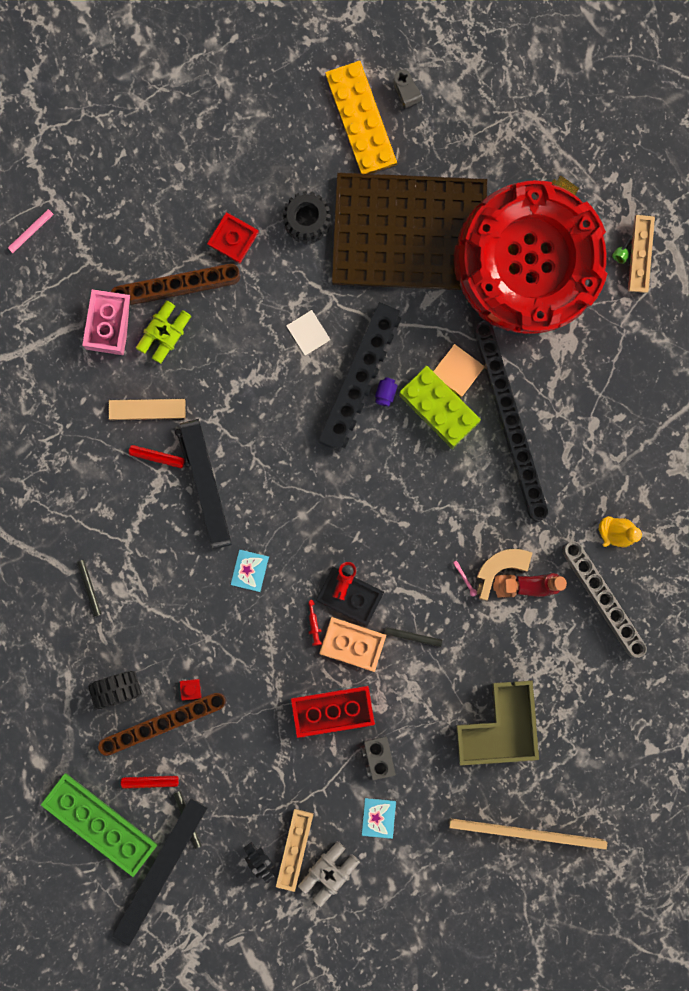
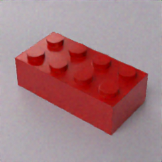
(332, 711)

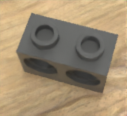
(382, 757)

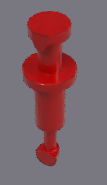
(314, 625)

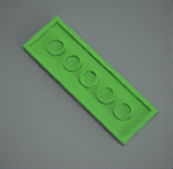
(99, 824)

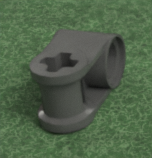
(408, 91)

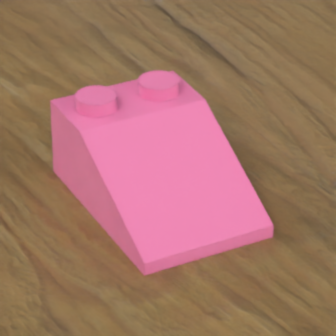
(107, 322)

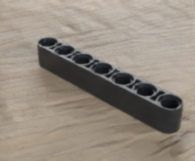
(205, 484)

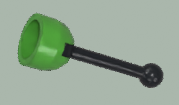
(621, 254)

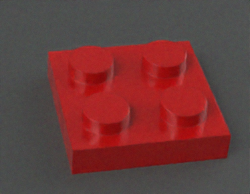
(233, 238)

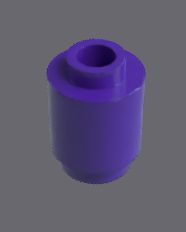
(386, 392)

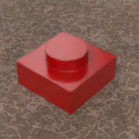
(190, 689)

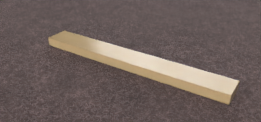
(527, 833)

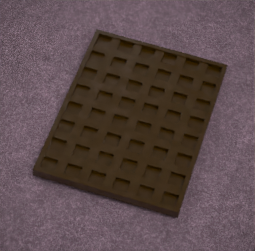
(400, 229)

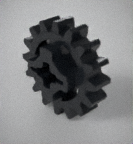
(259, 862)

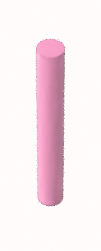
(30, 231)

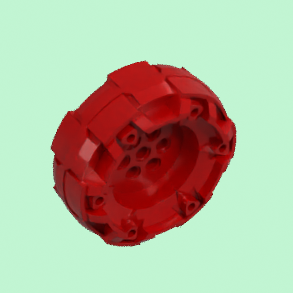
(573, 257)

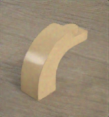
(506, 559)

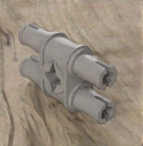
(340, 874)

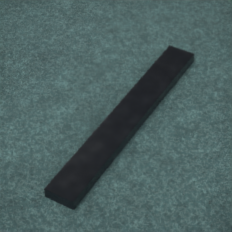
(160, 871)

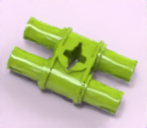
(160, 322)

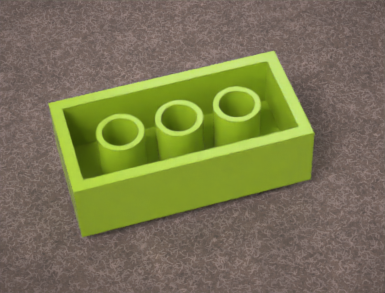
(439, 407)

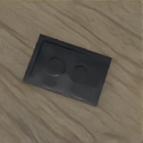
(359, 600)

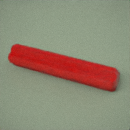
(156, 456)
(148, 782)

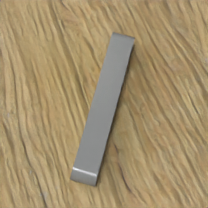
(612, 604)

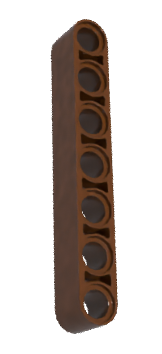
(184, 279)
(154, 729)

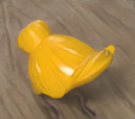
(618, 532)

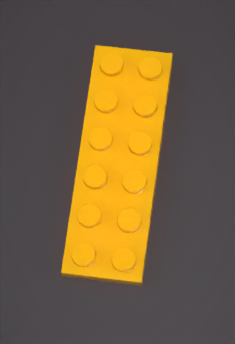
(361, 118)

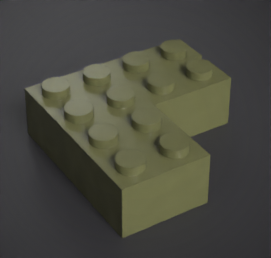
(512, 733)

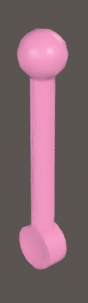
(472, 591)

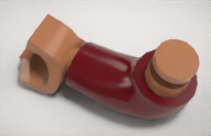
(528, 585)

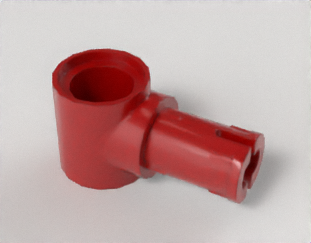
(344, 581)

